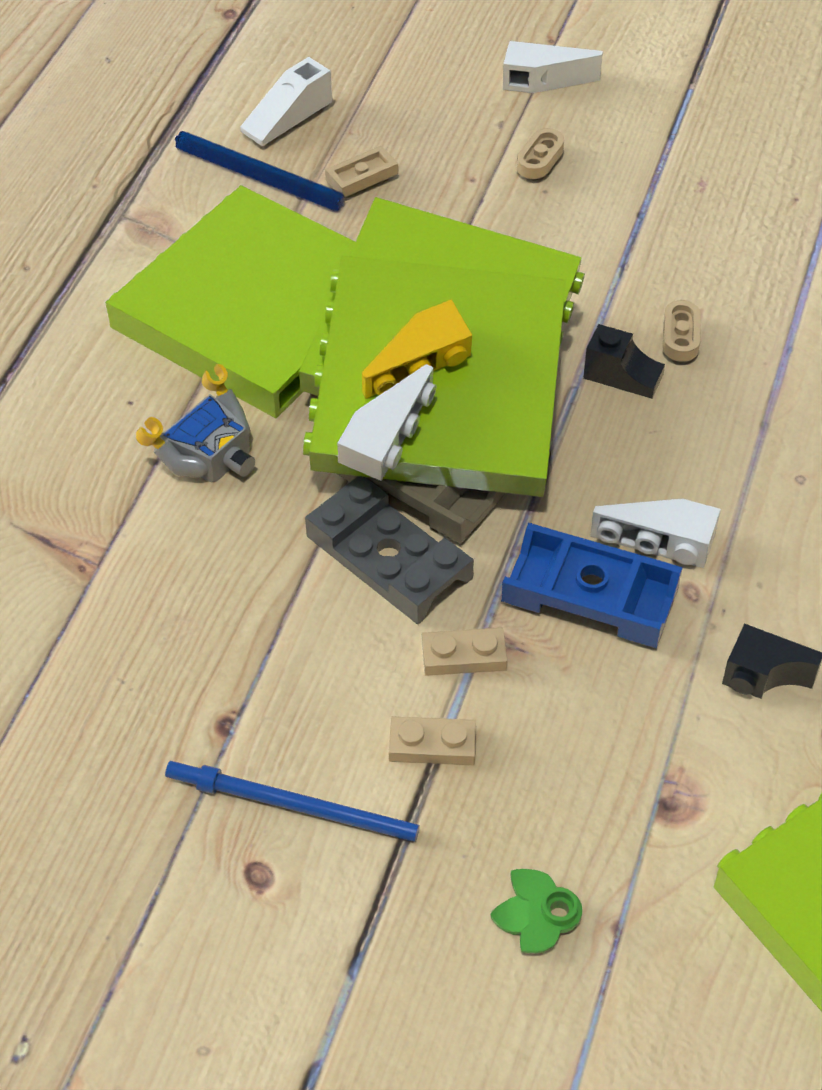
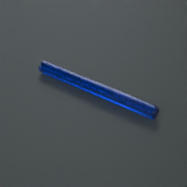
(260, 171)

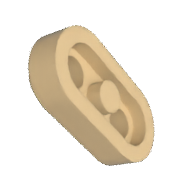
(540, 153)
(681, 330)

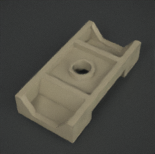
(450, 509)

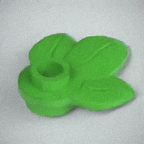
(531, 908)

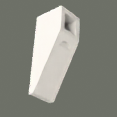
(548, 67)
(292, 99)
(379, 427)
(662, 528)

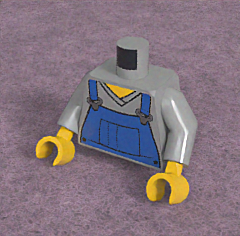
(207, 438)

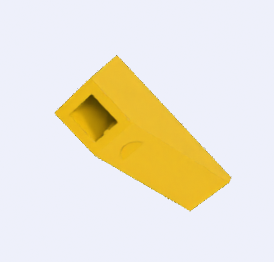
(430, 338)

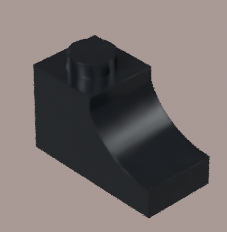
(619, 363)
(768, 661)

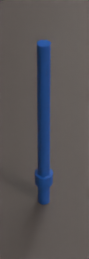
(212, 780)

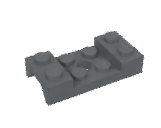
(362, 523)

